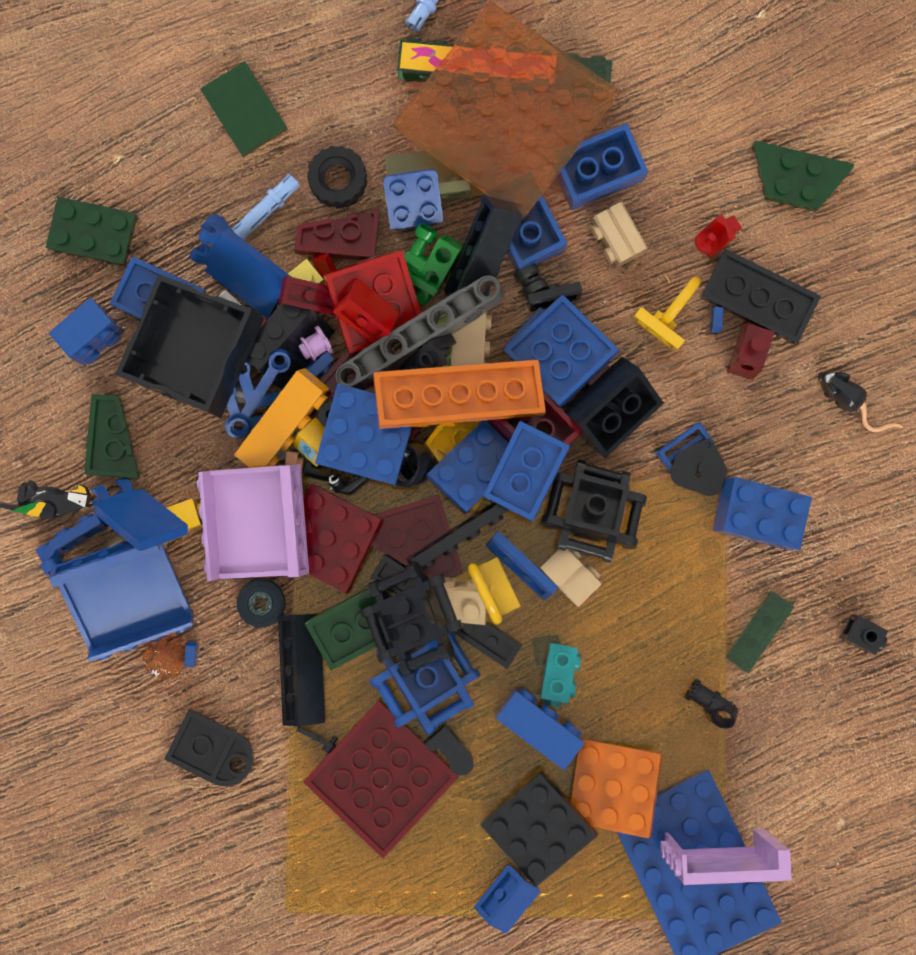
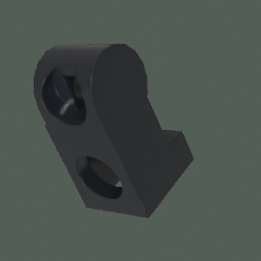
(452, 748)

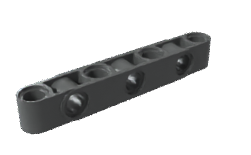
(462, 307)

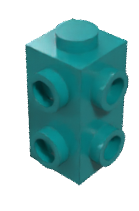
(558, 674)

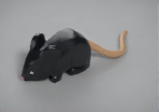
(848, 396)

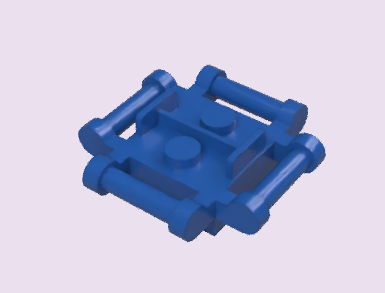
(427, 687)

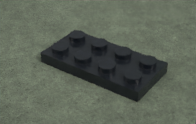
(760, 296)

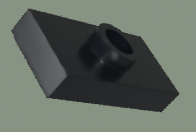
(552, 293)

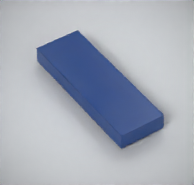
(521, 566)

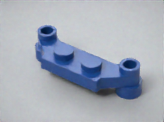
(68, 538)

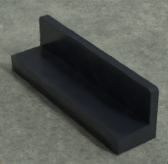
(300, 673)

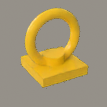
(662, 324)
(500, 597)

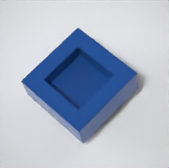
(321, 365)

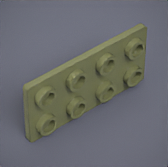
(451, 184)

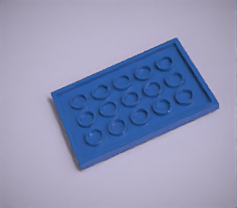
(699, 916)

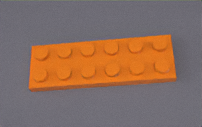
(458, 394)

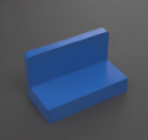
(506, 899)

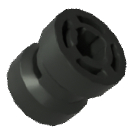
(530, 279)

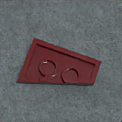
(342, 238)

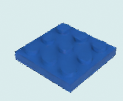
(567, 349)
(355, 441)

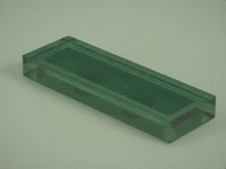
(759, 632)

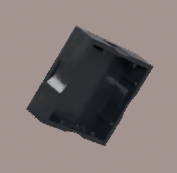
(190, 346)

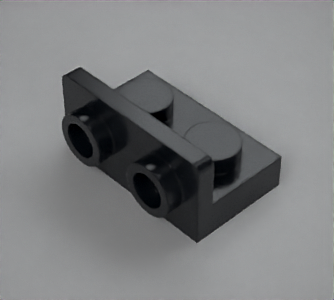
(430, 355)

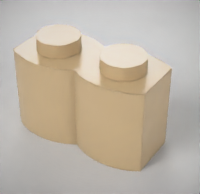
(571, 575)

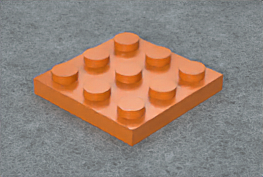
(617, 787)

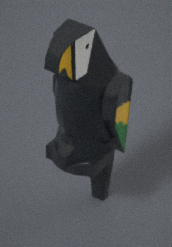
(48, 501)

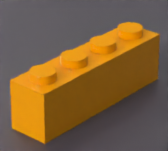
(282, 420)

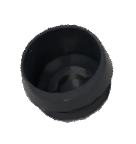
(416, 464)

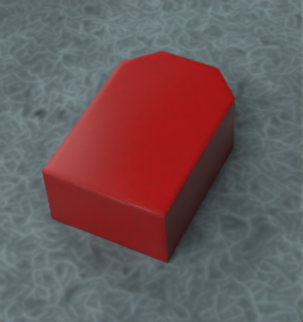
(323, 264)

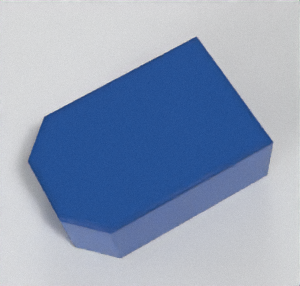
(716, 320)
(191, 654)

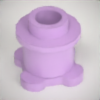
(315, 345)

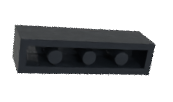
(485, 243)

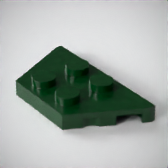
(797, 176)

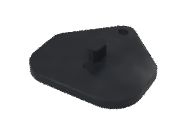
(703, 461)

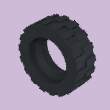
(337, 156)

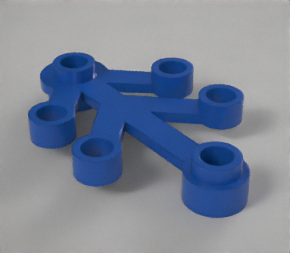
(255, 397)

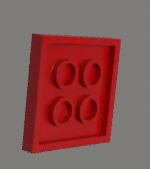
(388, 278)

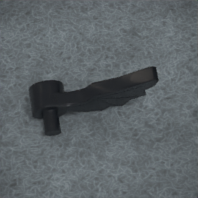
(328, 745)

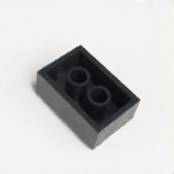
(614, 406)

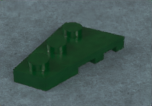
(108, 440)

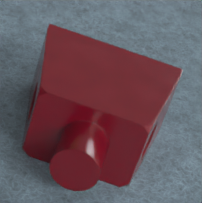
(750, 350)

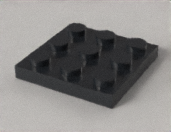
(539, 828)

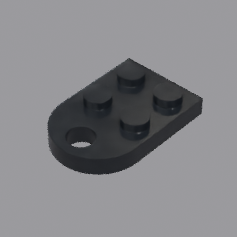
(208, 749)

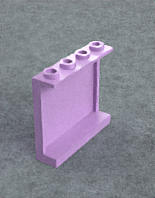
(253, 522)
(759, 863)

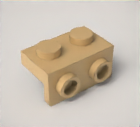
(466, 601)

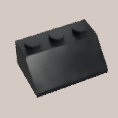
(284, 332)

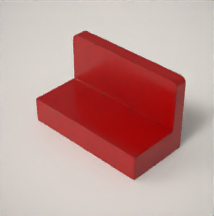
(367, 312)

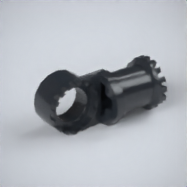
(712, 704)

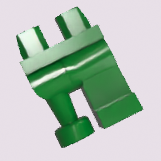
(431, 272)

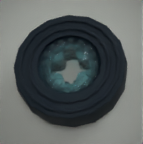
(247, 599)

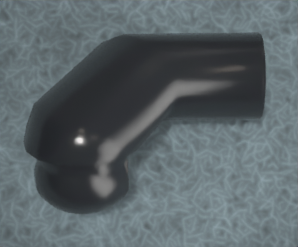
(346, 485)

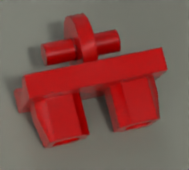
(717, 235)

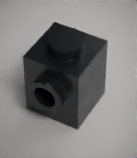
(864, 635)

